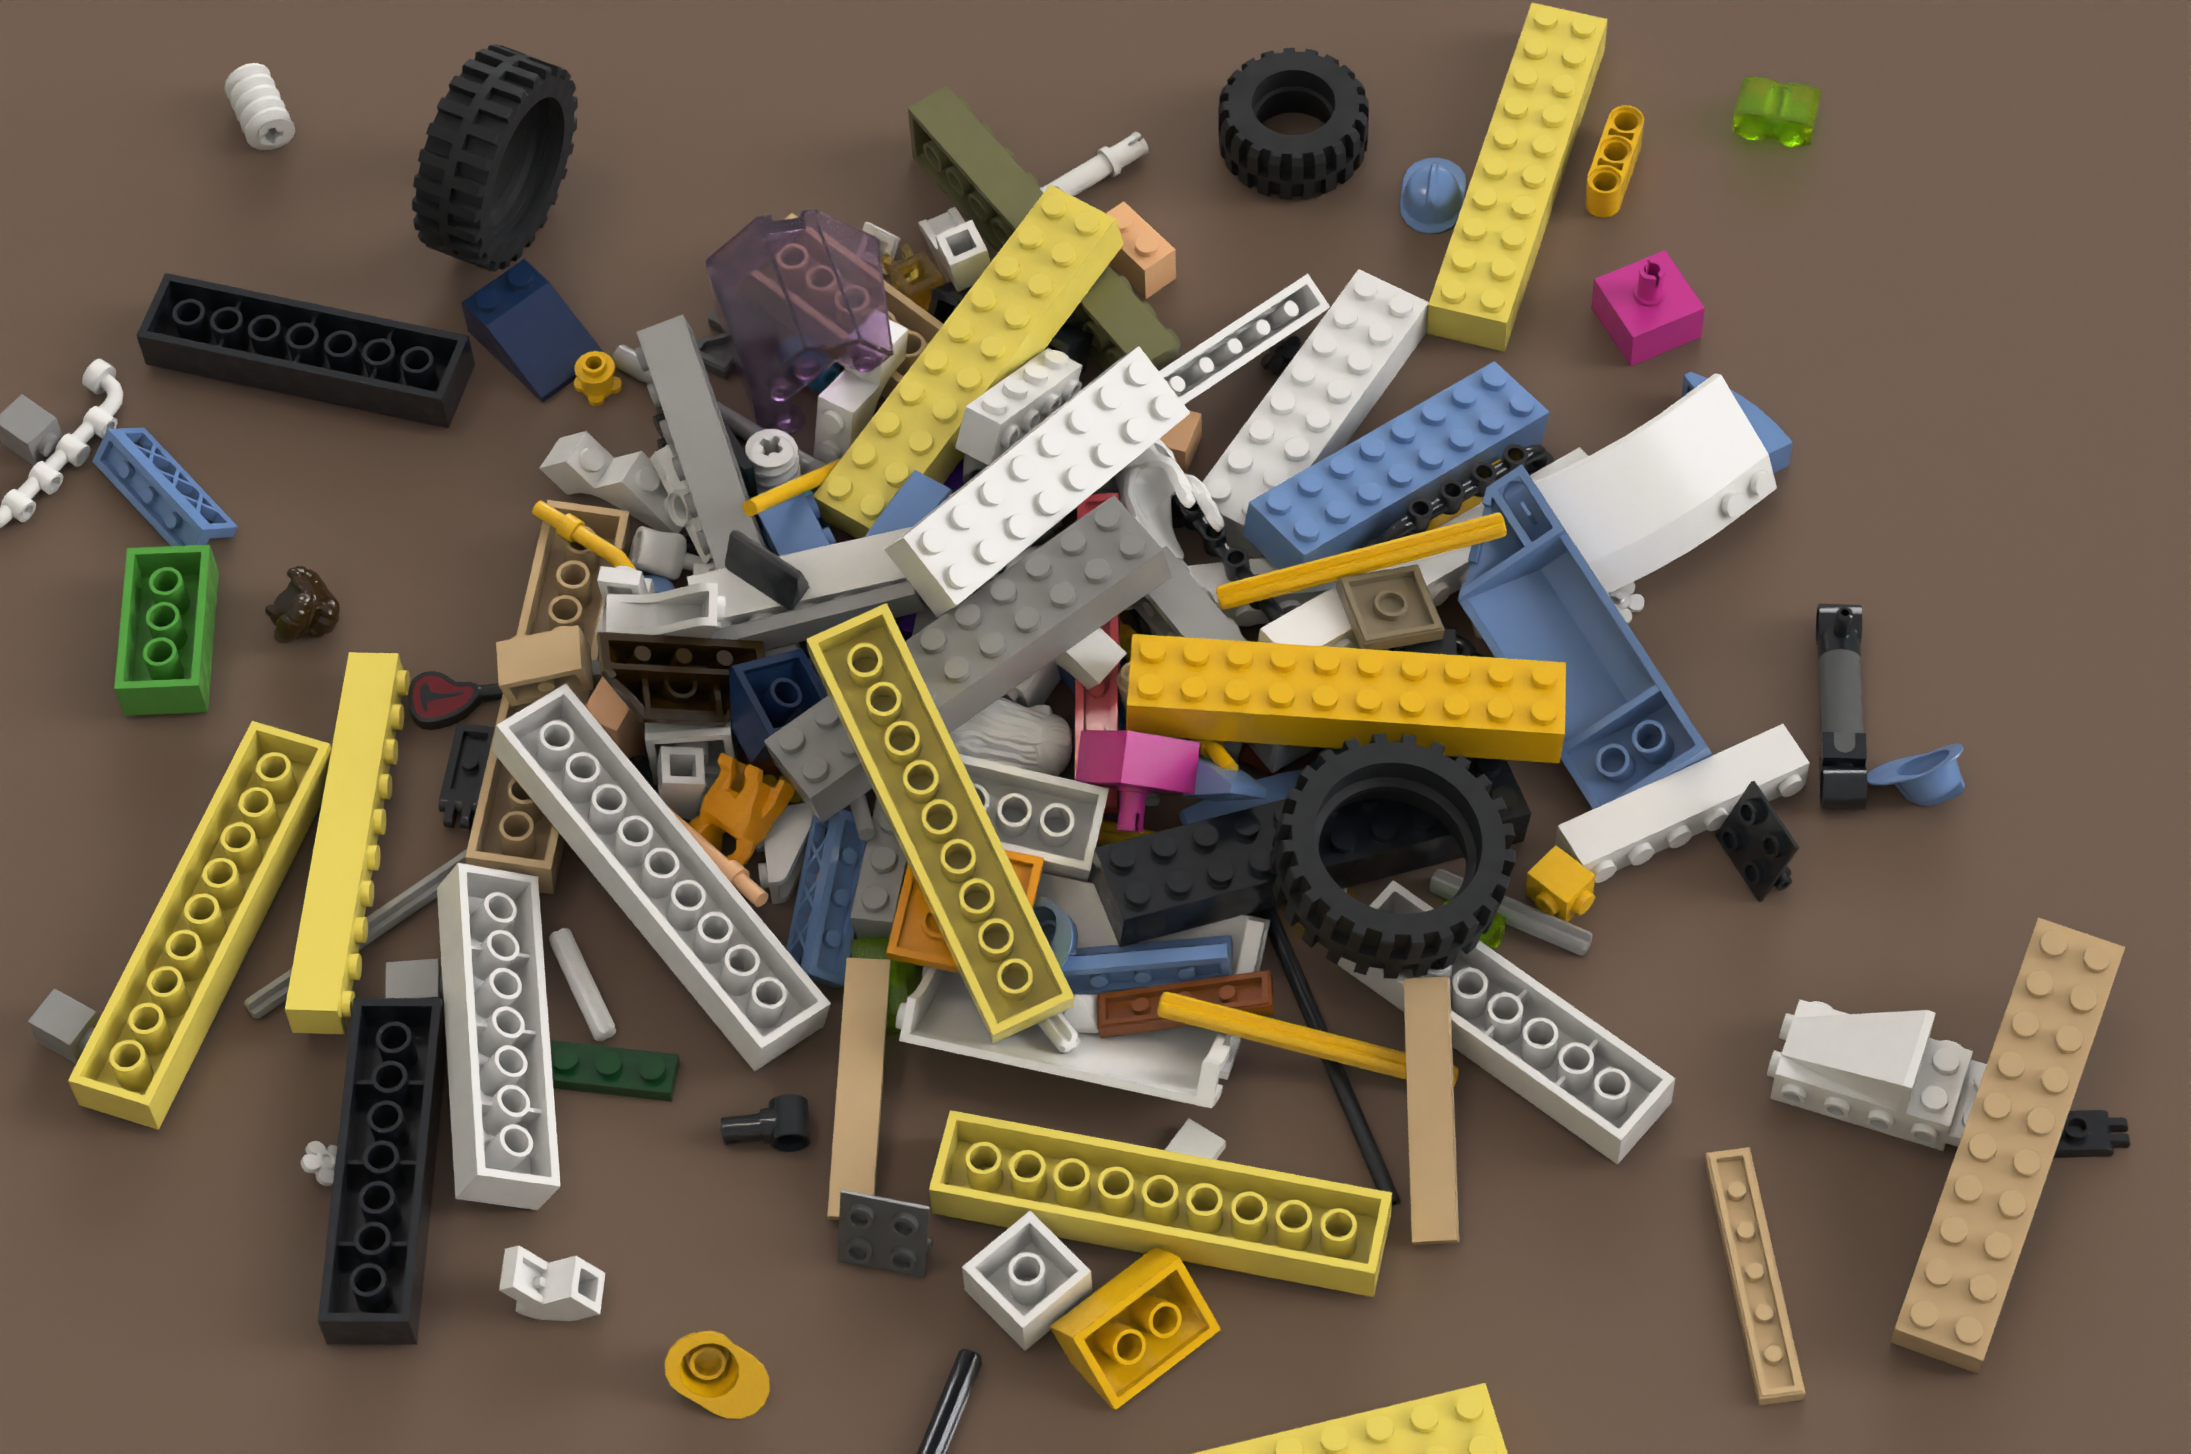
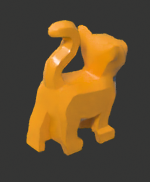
(741, 807)

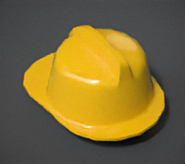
(717, 1375)

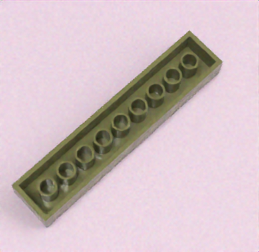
(998, 195)

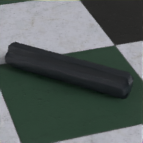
(951, 1403)

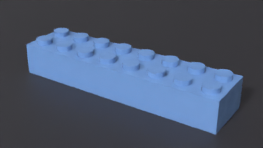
(1373, 479)

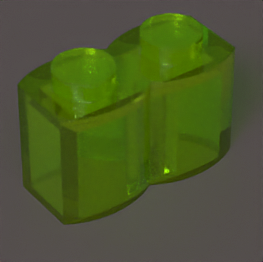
(1776, 111)

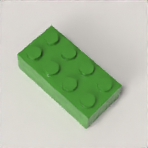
(167, 630)

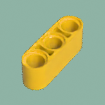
(1614, 161)

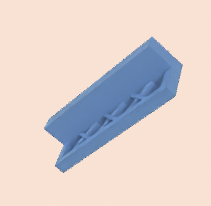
(158, 493)
(829, 899)
(1148, 964)

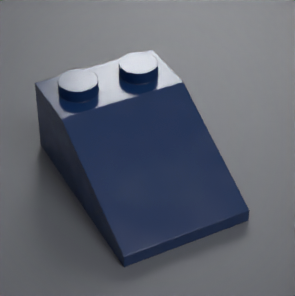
(528, 329)

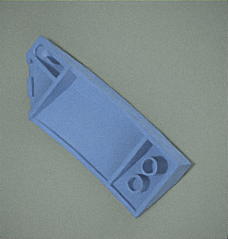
(1544, 603)

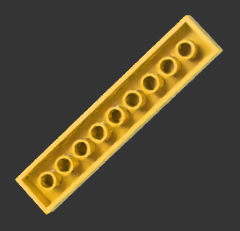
(1345, 693)

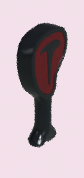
(441, 701)

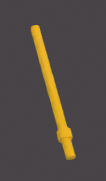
(788, 490)

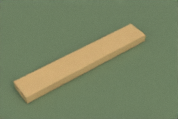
(859, 1079)
(1431, 1111)
(1754, 1277)

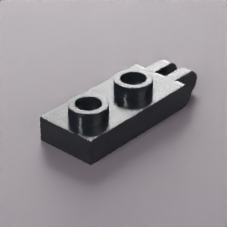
(465, 773)
(2089, 1134)

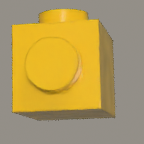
(1560, 885)

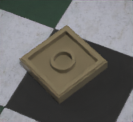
(1390, 608)

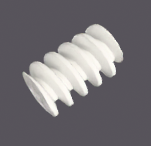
(259, 107)
(773, 458)

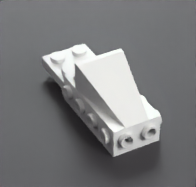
(1876, 1072)

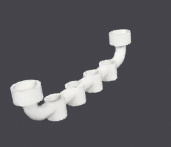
(71, 447)

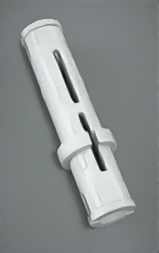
(1106, 163)

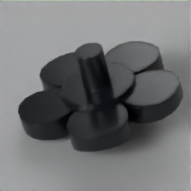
(1281, 354)

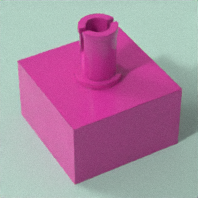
(1647, 308)
(1137, 767)

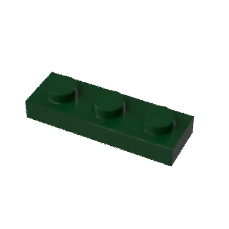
(614, 1070)

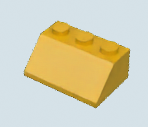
(1136, 1327)

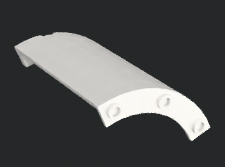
(1162, 1063)

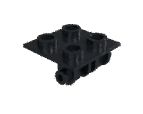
(1758, 843)

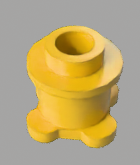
(595, 377)

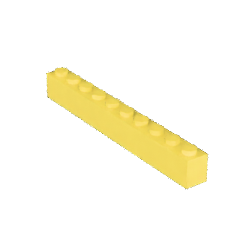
(346, 844)

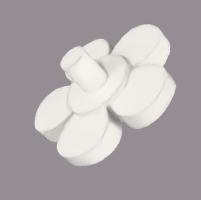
(1627, 601)
(320, 1161)

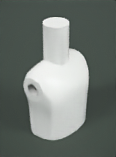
(661, 553)

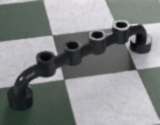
(1454, 493)
(1216, 544)

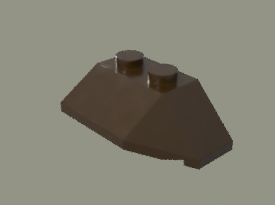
(674, 675)

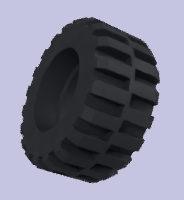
(1293, 162)

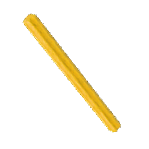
(1361, 561)
(1284, 1035)

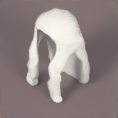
(1147, 492)
(1017, 737)

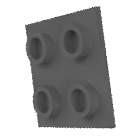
(883, 1233)

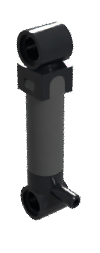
(1841, 707)

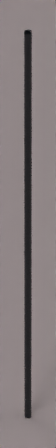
(1314, 1020)

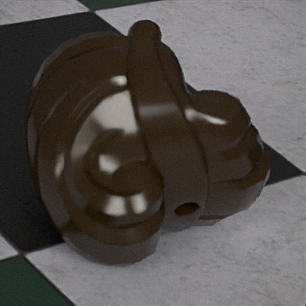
(303, 607)

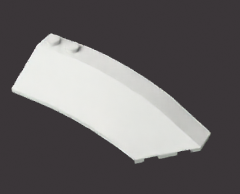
(1662, 486)

